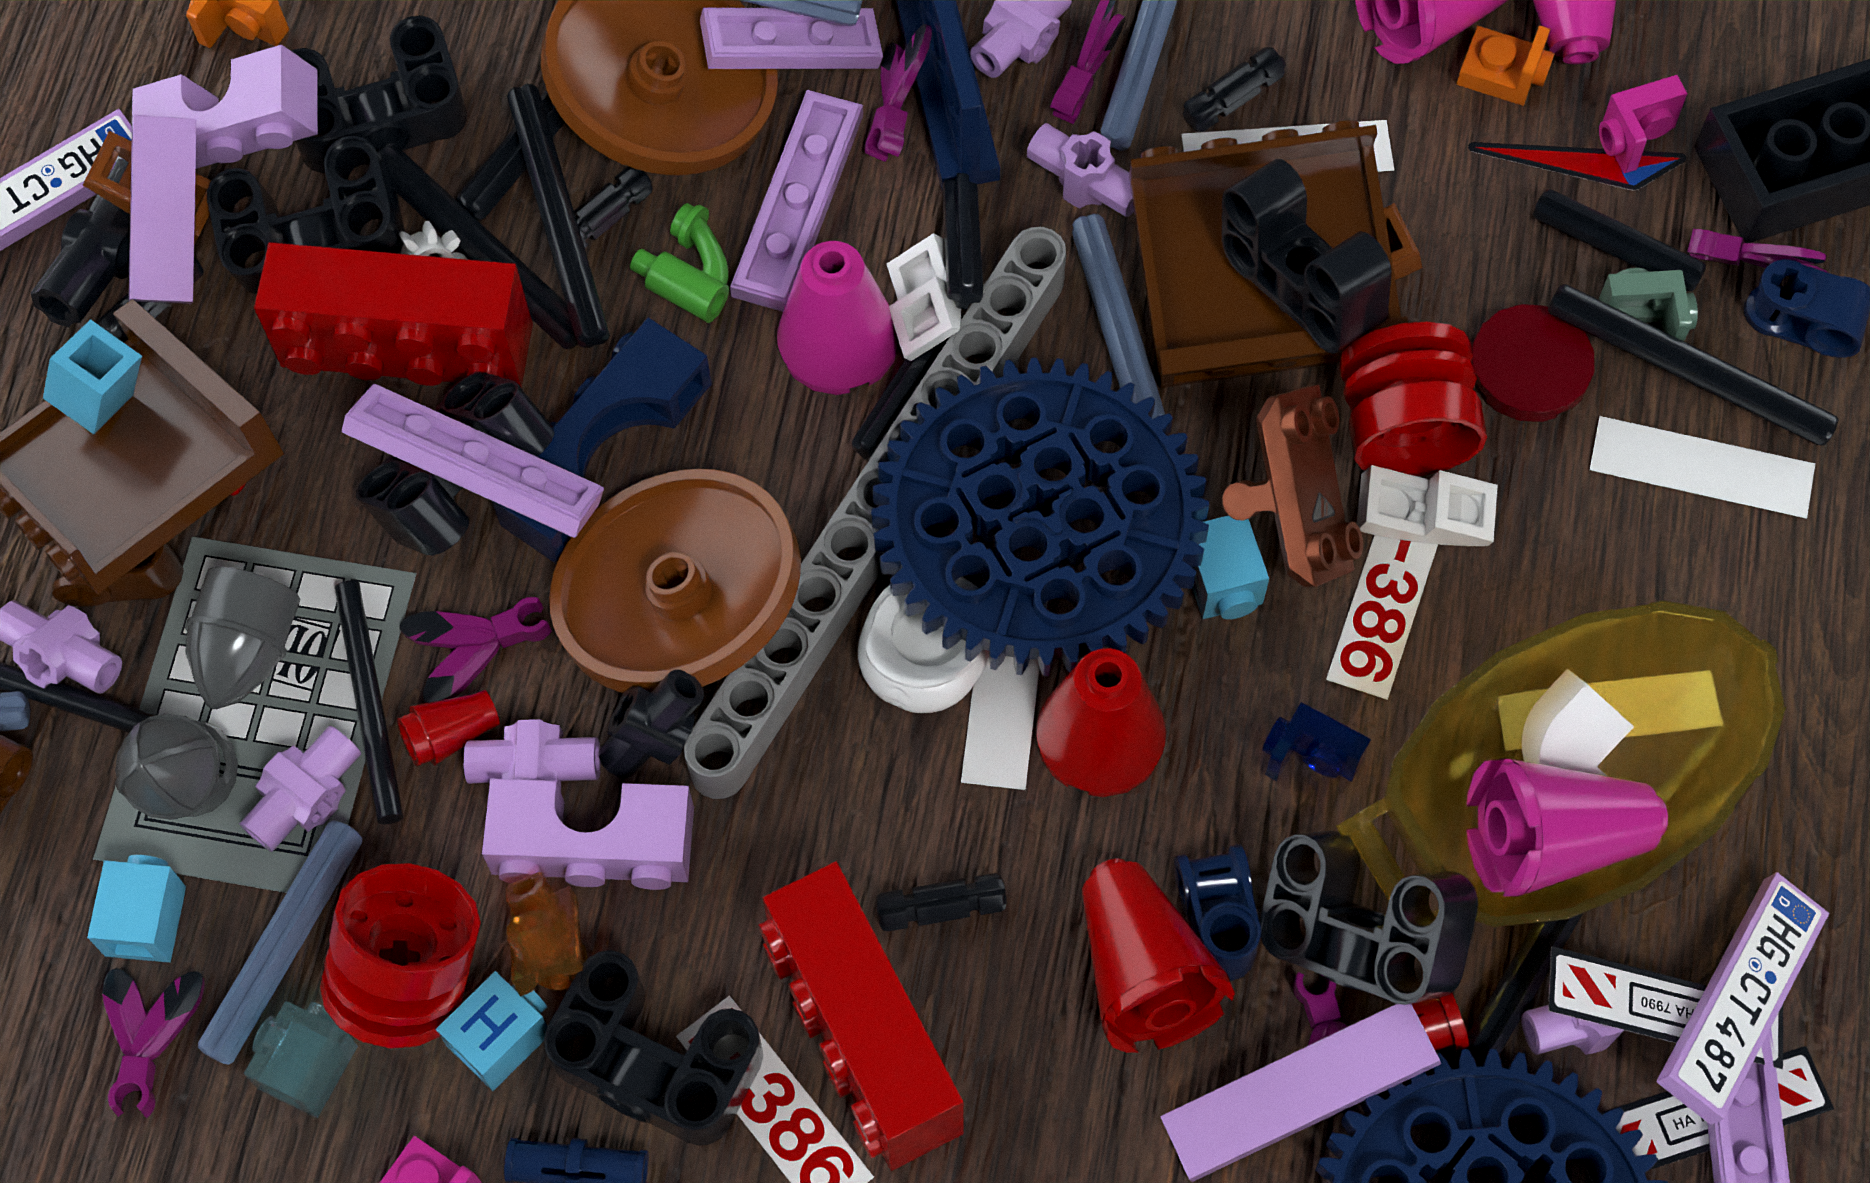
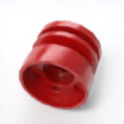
(1413, 398)
(398, 954)

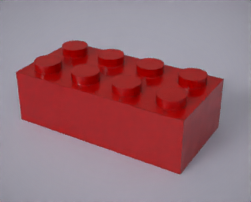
(393, 314)
(864, 1016)

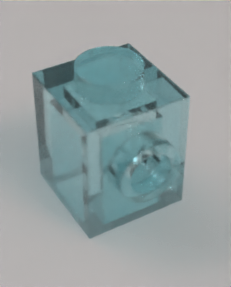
(300, 1057)

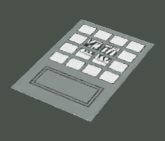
(287, 709)

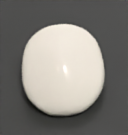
(913, 667)

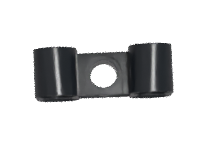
(393, 108)
(331, 225)
(1325, 289)
(420, 506)
(1355, 942)
(640, 1074)

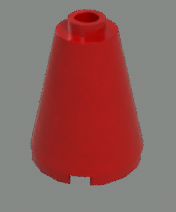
(1102, 726)
(1147, 961)

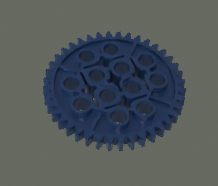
(1007, 615)
(1472, 1112)

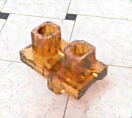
(543, 935)

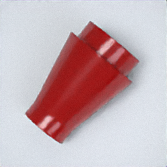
(444, 726)

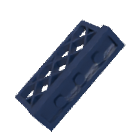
(950, 93)

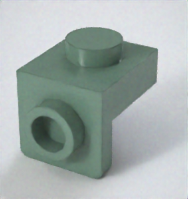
(1653, 298)

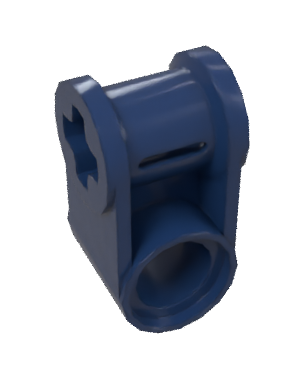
(1814, 308)
(1219, 899)

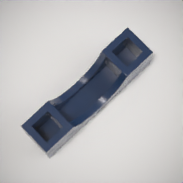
(647, 382)

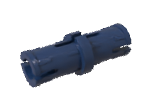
(573, 1163)

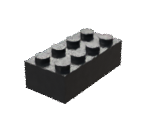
(1791, 152)

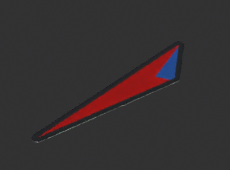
(1584, 163)

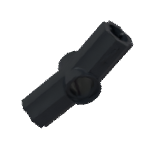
(91, 254)

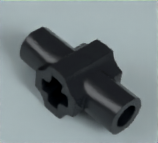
(651, 724)

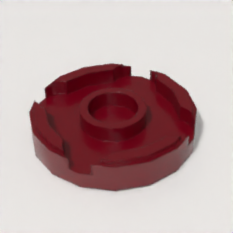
(1532, 363)

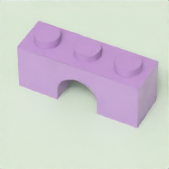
(264, 108)
(642, 844)

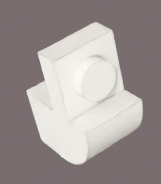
(1572, 727)

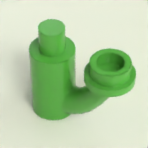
(680, 283)

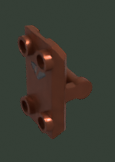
(1300, 487)

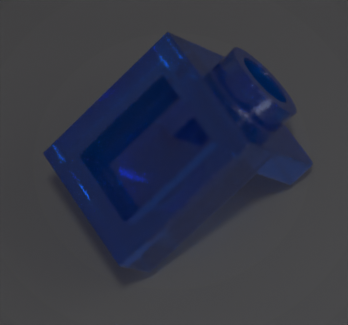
(1322, 741)

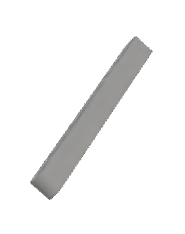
(848, 582)

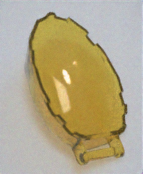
(1701, 734)

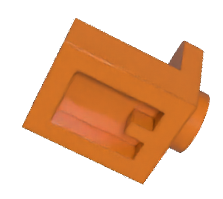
(244, 17)
(1505, 64)

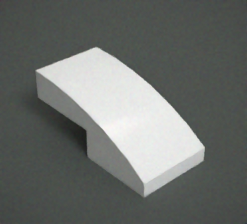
(923, 310)
(1431, 511)

